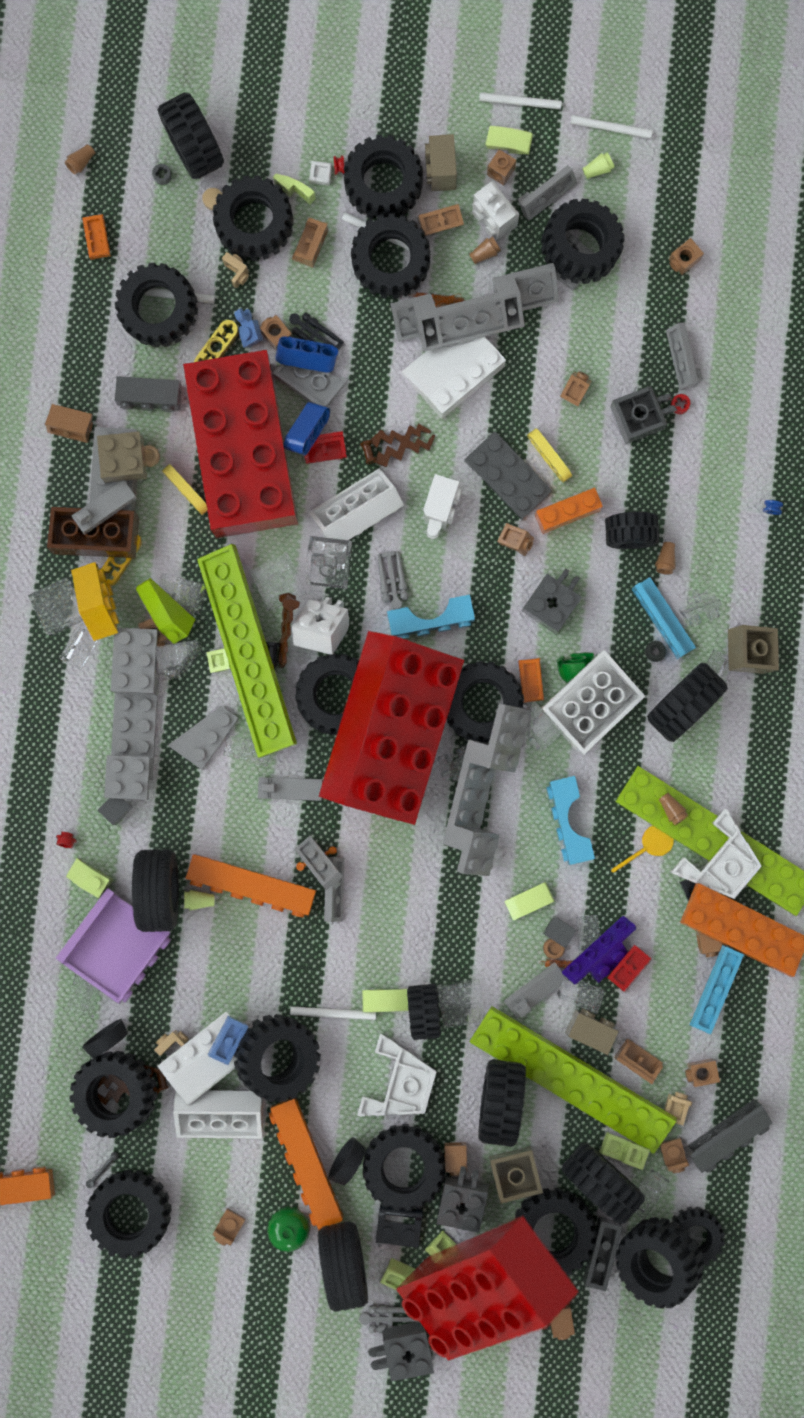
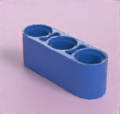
(306, 354)
(307, 428)

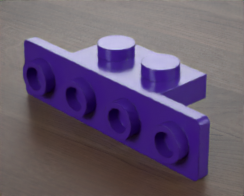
(602, 954)

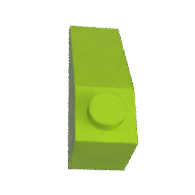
(166, 613)

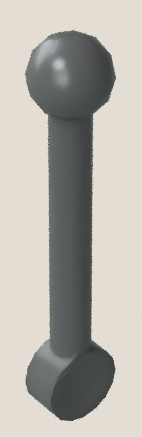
(91, 1182)

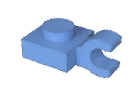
(250, 330)

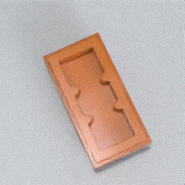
(96, 236)
(531, 680)

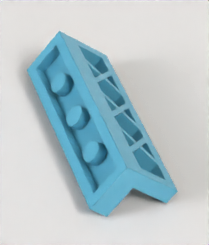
(663, 618)
(716, 989)

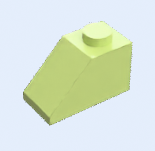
(89, 878)

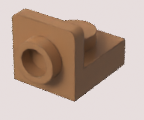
(576, 388)
(516, 539)
(674, 1155)
(228, 1227)

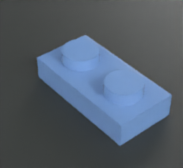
(228, 1040)

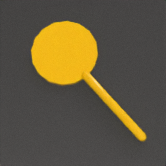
(654, 842)

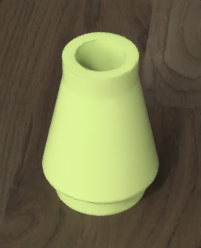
(600, 165)
(197, 900)

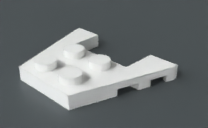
(731, 865)
(408, 1086)

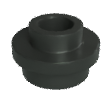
(662, 651)

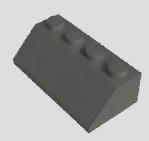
(728, 1136)

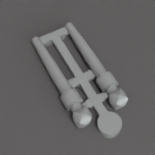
(396, 603)
(365, 1318)

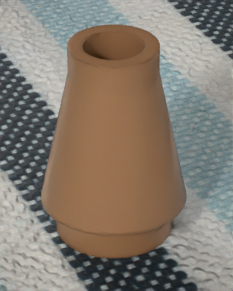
(78, 160)
(485, 250)
(666, 559)
(674, 810)

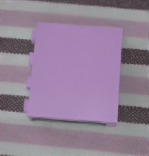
(110, 948)

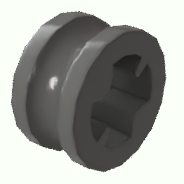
(167, 177)

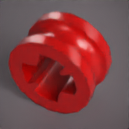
(338, 164)
(683, 398)

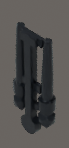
(295, 319)

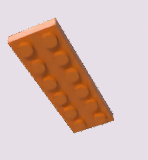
(744, 930)

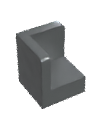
(115, 810)
(559, 931)

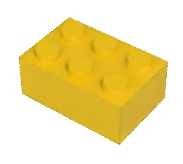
(95, 601)

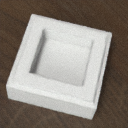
(320, 173)

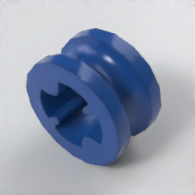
(773, 507)

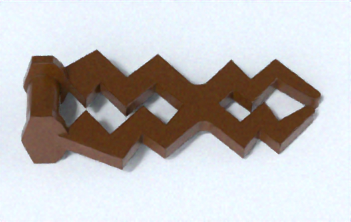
(404, 444)
(289, 604)
(122, 1088)

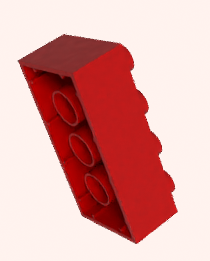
(240, 444)
(391, 727)
(486, 1290)

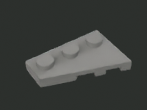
(310, 384)
(205, 737)

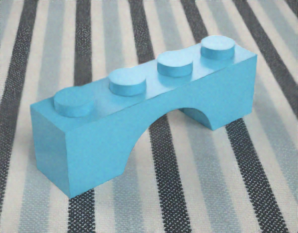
(405, 623)
(576, 848)

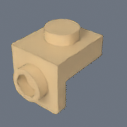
(236, 264)
(166, 1042)
(678, 1106)

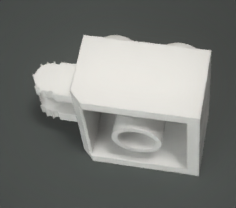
(494, 211)
(439, 504)
(321, 626)

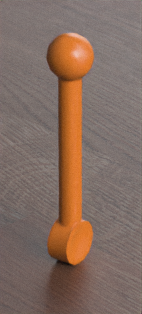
(332, 850)

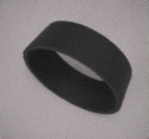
(105, 1039)
(347, 1162)

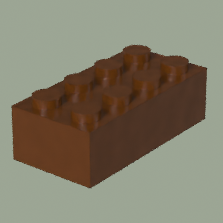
(110, 539)

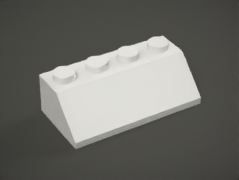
(357, 507)
(191, 1068)
(220, 1115)

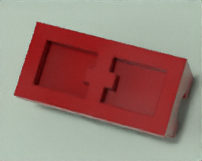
(327, 448)
(629, 968)

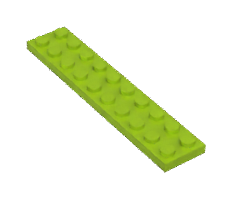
(247, 651)
(775, 880)
(574, 1080)

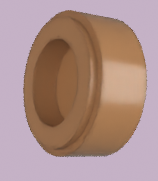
(552, 949)

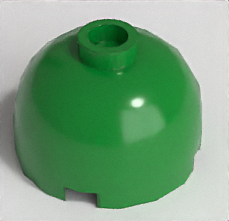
(571, 667)
(288, 1229)

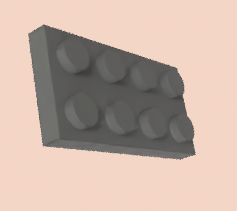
(508, 475)

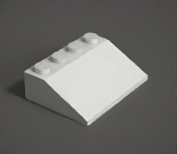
(453, 373)
(593, 702)

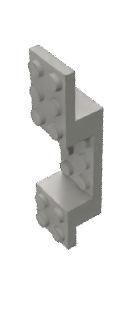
(479, 315)
(134, 715)
(473, 789)

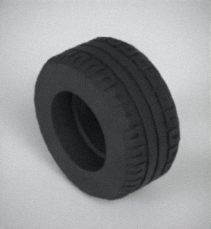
(155, 890)
(342, 1266)

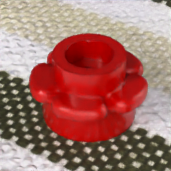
(65, 840)

